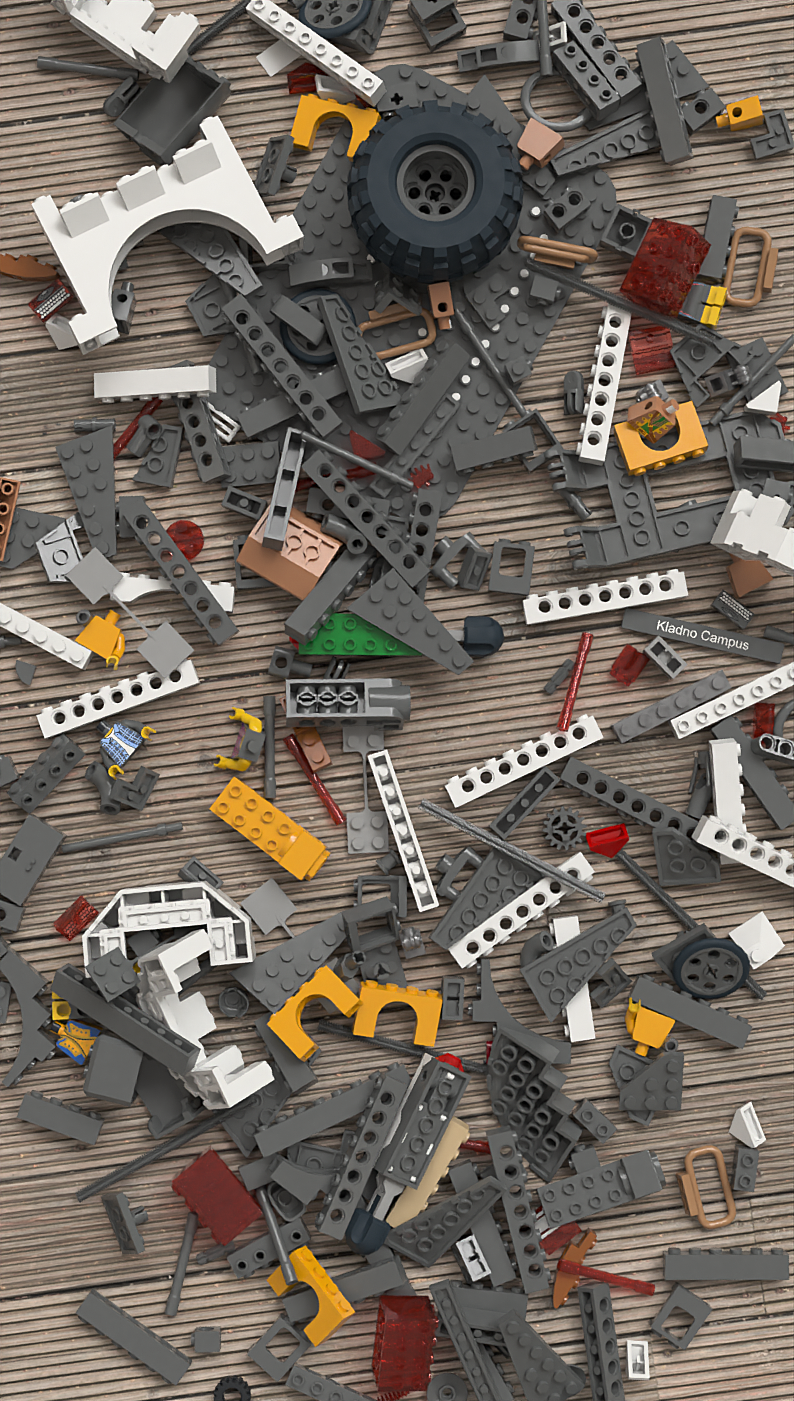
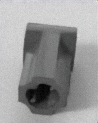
(148, 431)

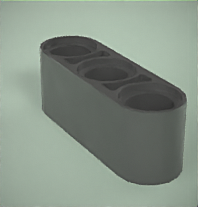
(299, 320)
(772, 748)

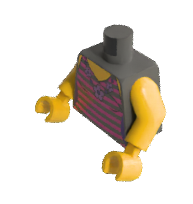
(247, 744)

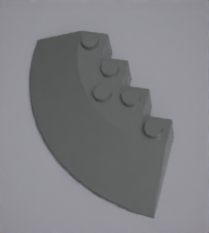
(528, 1099)

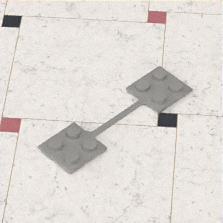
(96, 578)
(366, 829)
(269, 909)

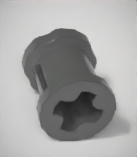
(389, 861)
(617, 905)

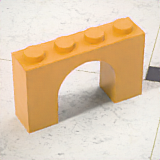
(314, 111)
(640, 458)
(375, 996)
(287, 1021)
(333, 1307)

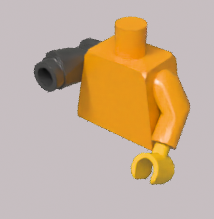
(102, 635)
(649, 1029)

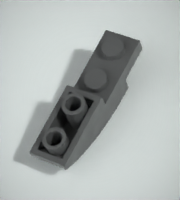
(498, 55)
(329, 271)

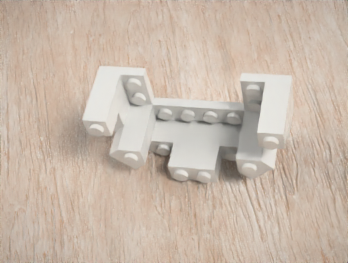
(123, 28)
(755, 532)
(170, 907)
(221, 1076)

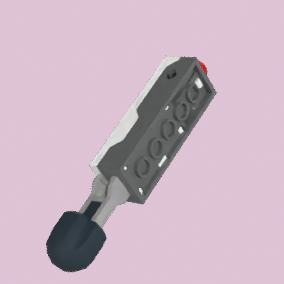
(409, 1144)

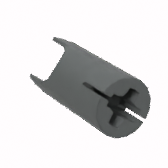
(699, 799)

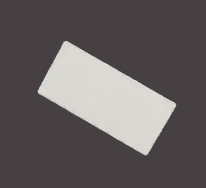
(277, 57)

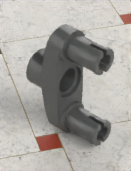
(447, 551)
(451, 867)

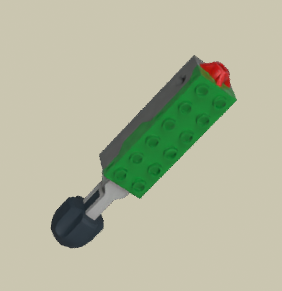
(357, 637)

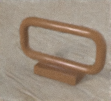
(556, 253)
(766, 268)
(395, 313)
(690, 1192)

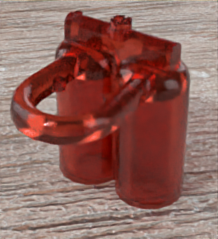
(628, 665)

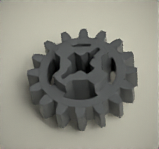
(564, 837)

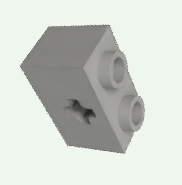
(664, 657)

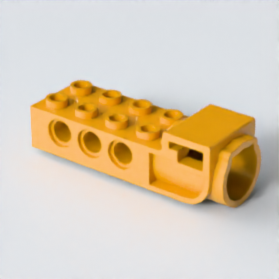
(270, 829)

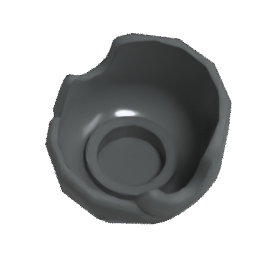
(233, 1002)

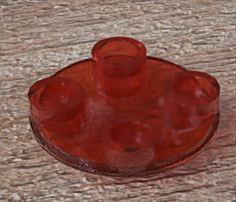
(187, 537)

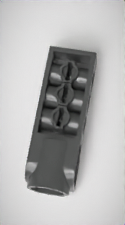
(347, 703)
(601, 1188)

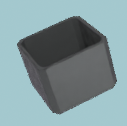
(112, 1069)

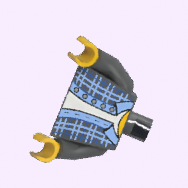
(121, 742)

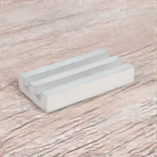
(230, 421)

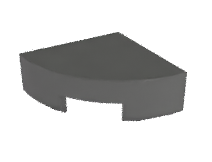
(25, 671)

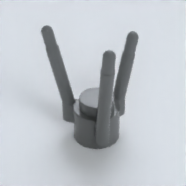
(704, 761)

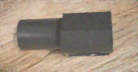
(293, 666)
(348, 965)

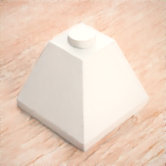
(757, 939)

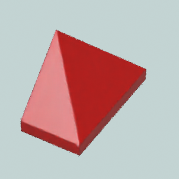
(608, 840)

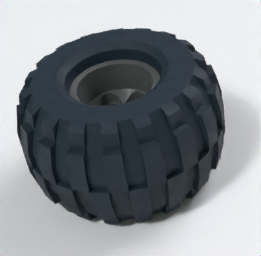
(435, 143)

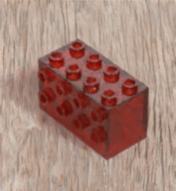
(665, 267)
(216, 1196)
(404, 1343)

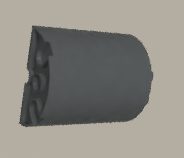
(170, 113)

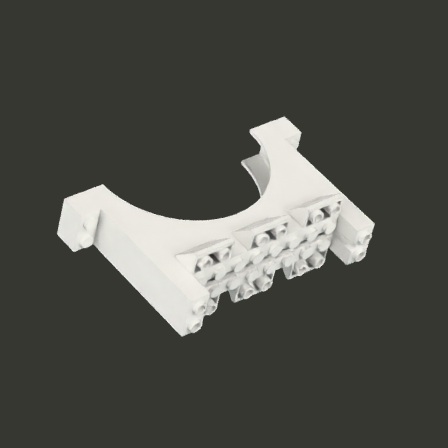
(200, 186)

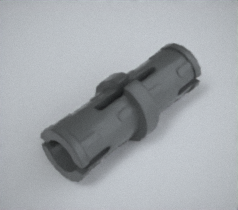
(93, 424)
(576, 504)

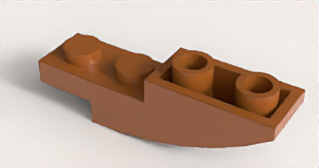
(27, 268)
(311, 744)
(573, 1252)

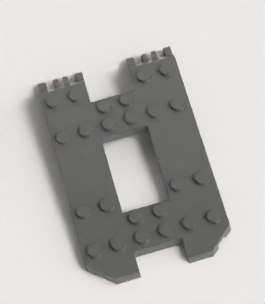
(638, 526)

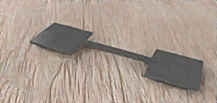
(115, 973)

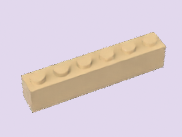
(413, 1201)

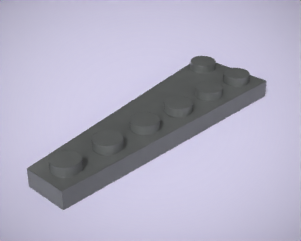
(617, 142)

